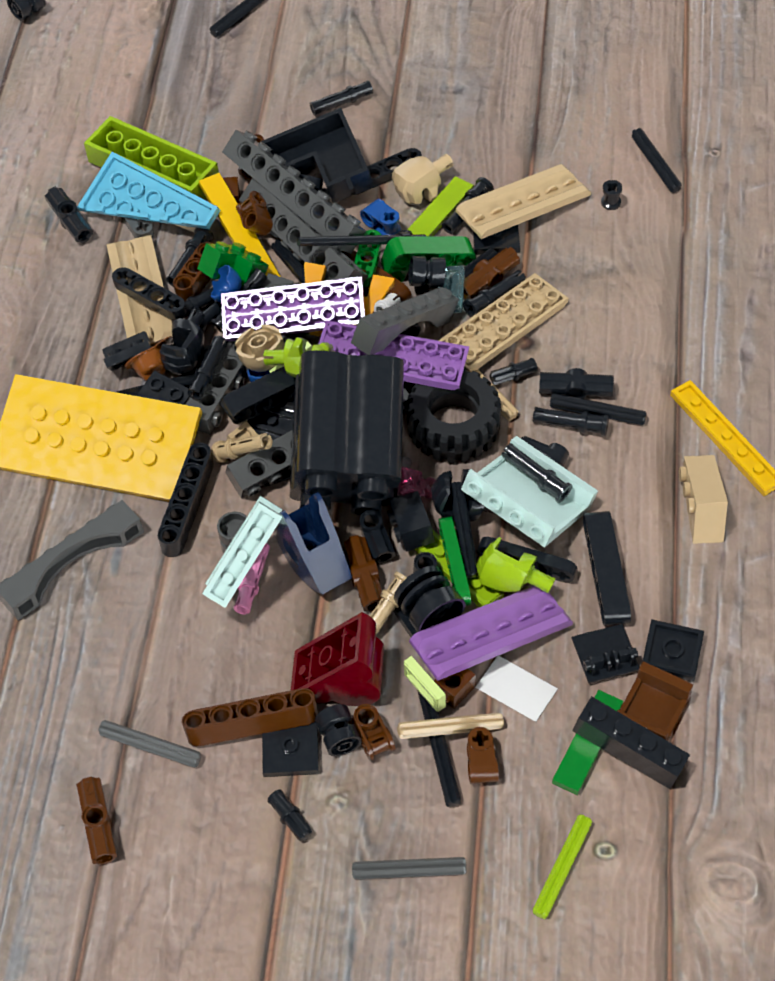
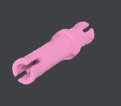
(249, 585)

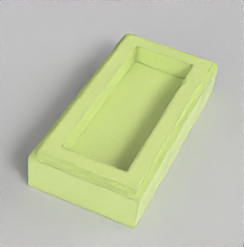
(424, 684)

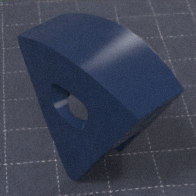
(313, 546)

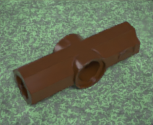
(490, 272)
(363, 572)
(100, 834)

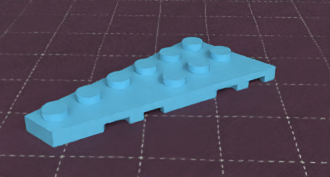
(136, 193)

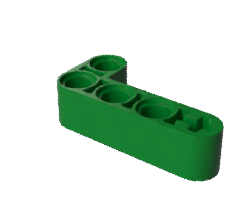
(398, 252)

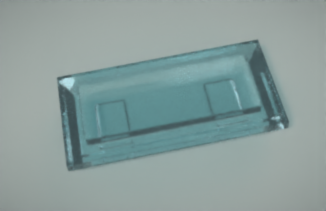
(455, 283)

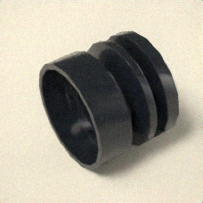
(428, 598)

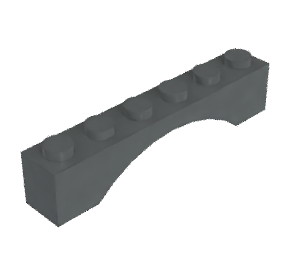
(378, 329)
(26, 588)

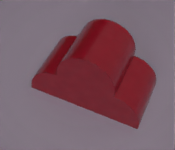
(342, 664)

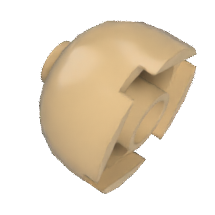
(253, 343)

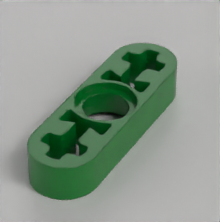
(365, 250)

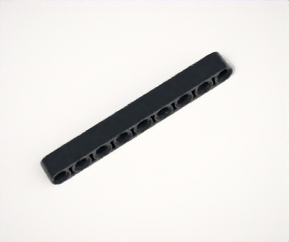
(269, 392)

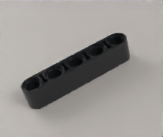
(182, 509)
(606, 568)

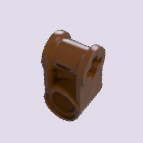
(255, 214)
(374, 735)
(481, 759)

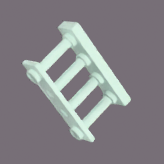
(242, 551)

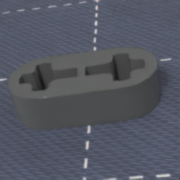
(134, 225)

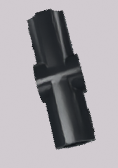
(68, 214)
(576, 383)

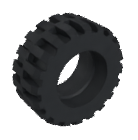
(454, 440)

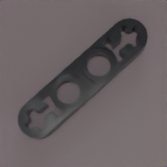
(381, 166)
(152, 289)
(551, 565)

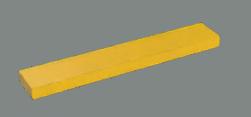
(220, 196)
(725, 436)

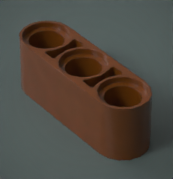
(189, 279)

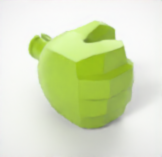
(292, 353)
(508, 574)

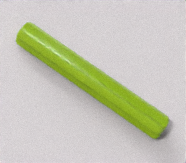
(562, 866)

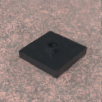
(498, 241)
(674, 648)
(291, 751)

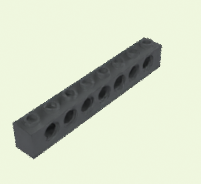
(281, 180)
(290, 226)
(227, 376)
(249, 484)

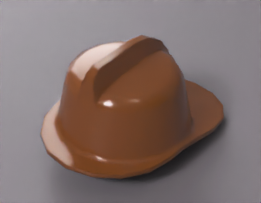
(148, 360)

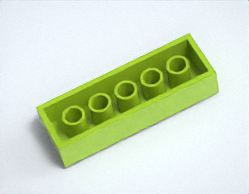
(150, 152)

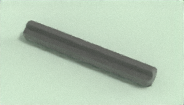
(149, 743)
(409, 868)

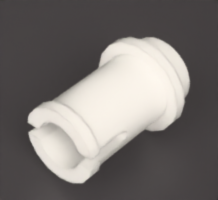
(386, 302)

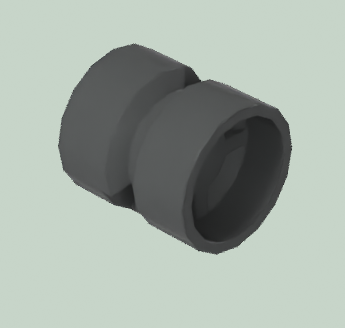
(228, 527)

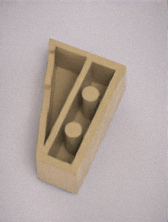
(704, 498)

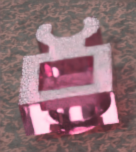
(413, 480)

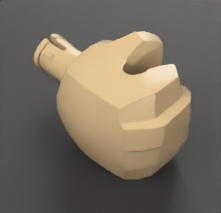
(420, 175)

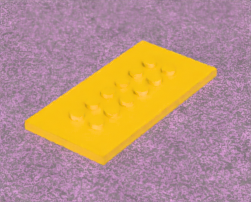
(95, 437)

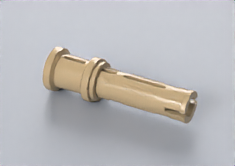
(235, 448)
(387, 603)

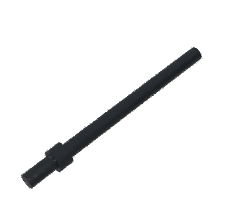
(349, 240)

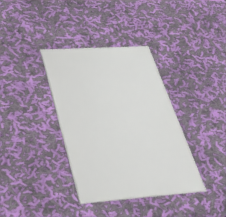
(516, 688)

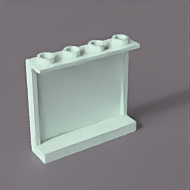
(520, 501)

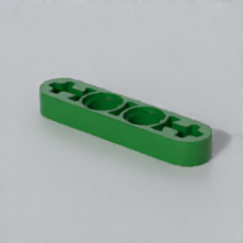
(454, 558)

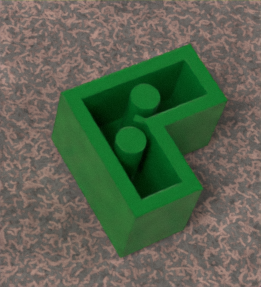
(235, 255)

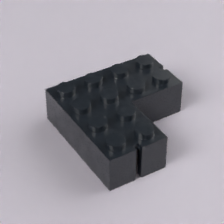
(326, 148)

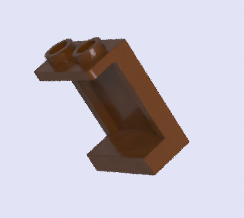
(656, 700)

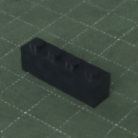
(631, 742)

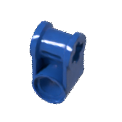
(381, 218)

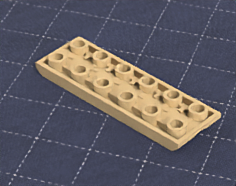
(521, 201)
(141, 258)
(506, 320)

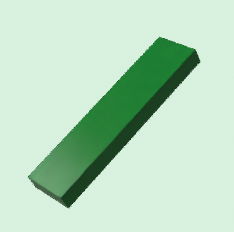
(581, 754)

